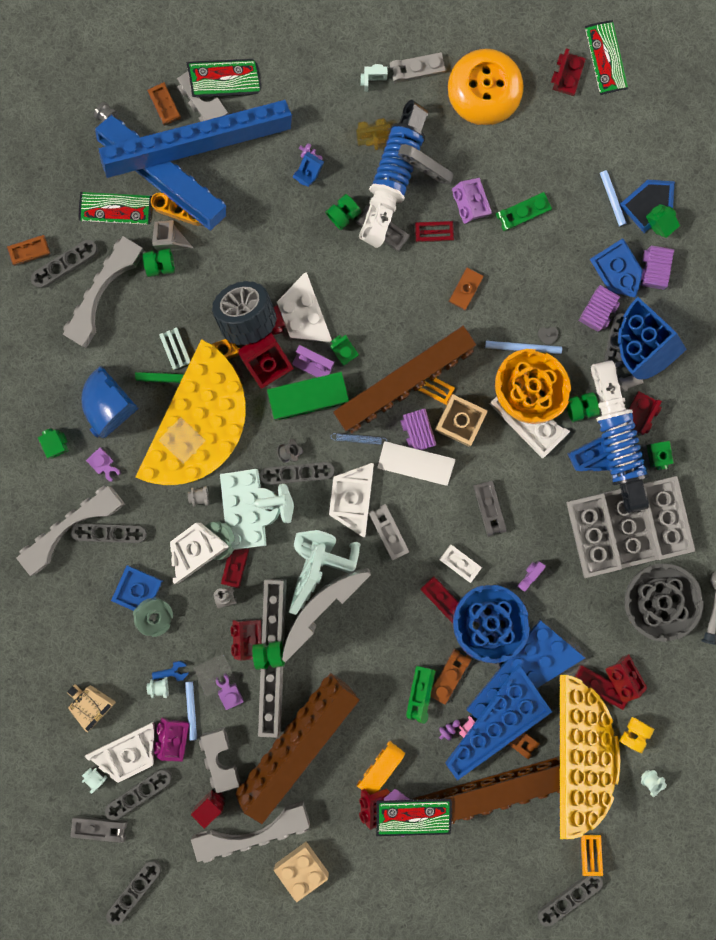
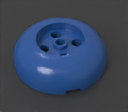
(503, 606)

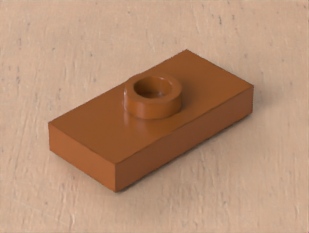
(164, 104)
(28, 250)
(466, 288)

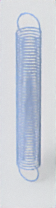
(361, 441)

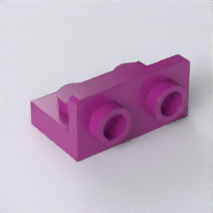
(171, 740)

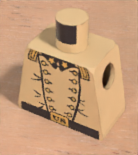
(89, 705)

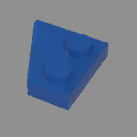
(591, 457)

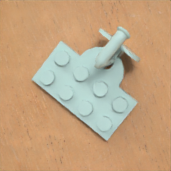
(247, 506)
(317, 551)

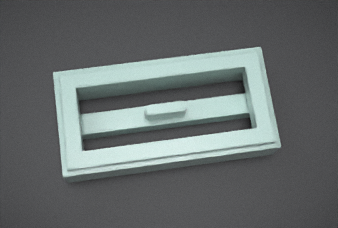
(169, 333)

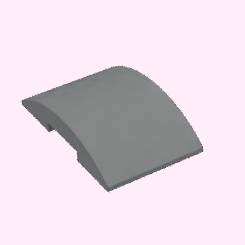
(616, 539)
(304, 625)

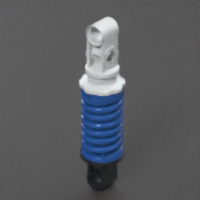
(393, 173)
(617, 428)

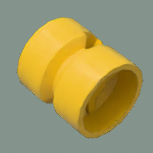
(642, 730)

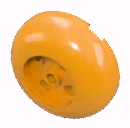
(469, 101)
(548, 376)

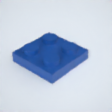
(135, 588)

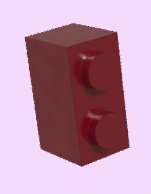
(208, 808)

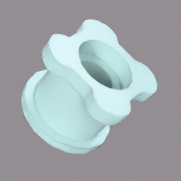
(158, 688)
(93, 779)
(653, 782)

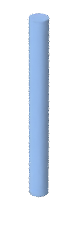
(520, 346)

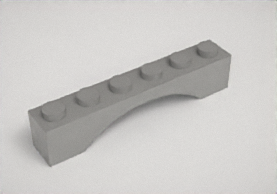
(124, 258)
(39, 555)
(213, 843)

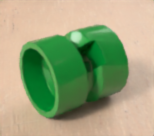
(337, 215)
(152, 259)
(576, 410)
(268, 655)

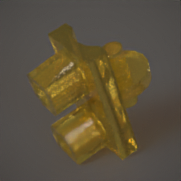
(373, 135)

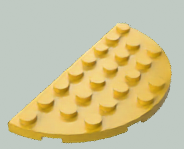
(214, 406)
(586, 758)

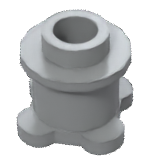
(199, 496)

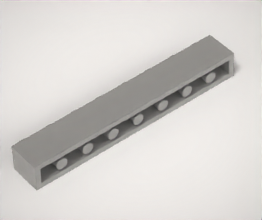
(272, 678)

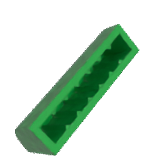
(307, 396)

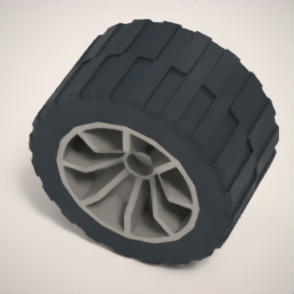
(244, 312)

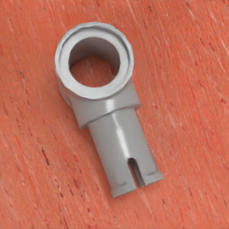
(224, 597)

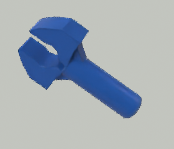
(171, 672)

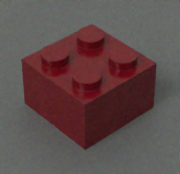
(265, 360)

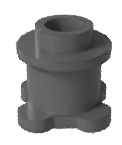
(289, 451)

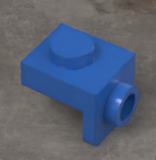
(308, 169)

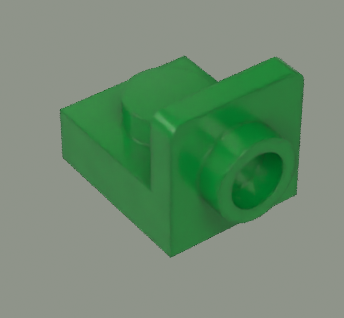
(343, 349)

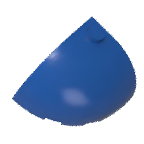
(647, 341)
(105, 403)

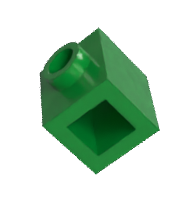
(663, 220)
(53, 443)
(660, 455)

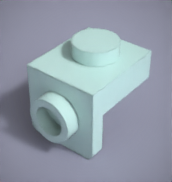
(376, 72)

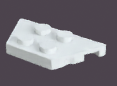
(303, 312)
(351, 498)
(194, 550)
(127, 754)

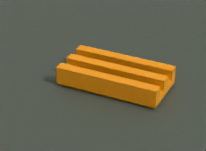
(444, 401)
(591, 855)

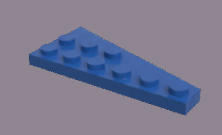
(541, 659)
(506, 717)

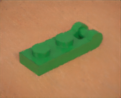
(524, 211)
(420, 694)

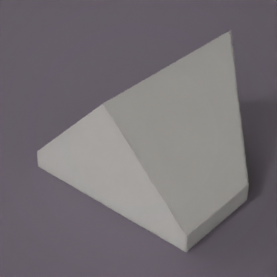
(168, 236)

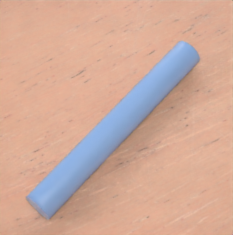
(613, 198)
(191, 710)

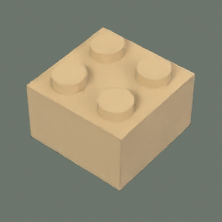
(461, 420)
(301, 871)

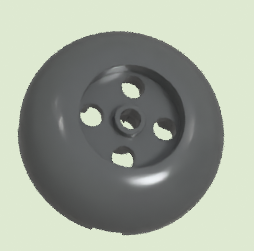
(681, 615)

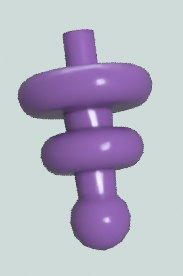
(307, 149)
(450, 729)

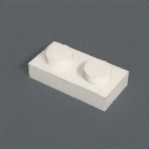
(460, 563)

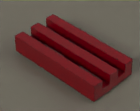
(434, 224)

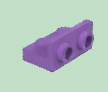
(471, 200)
(312, 362)

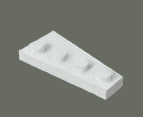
(539, 436)

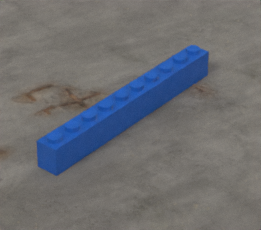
(195, 138)

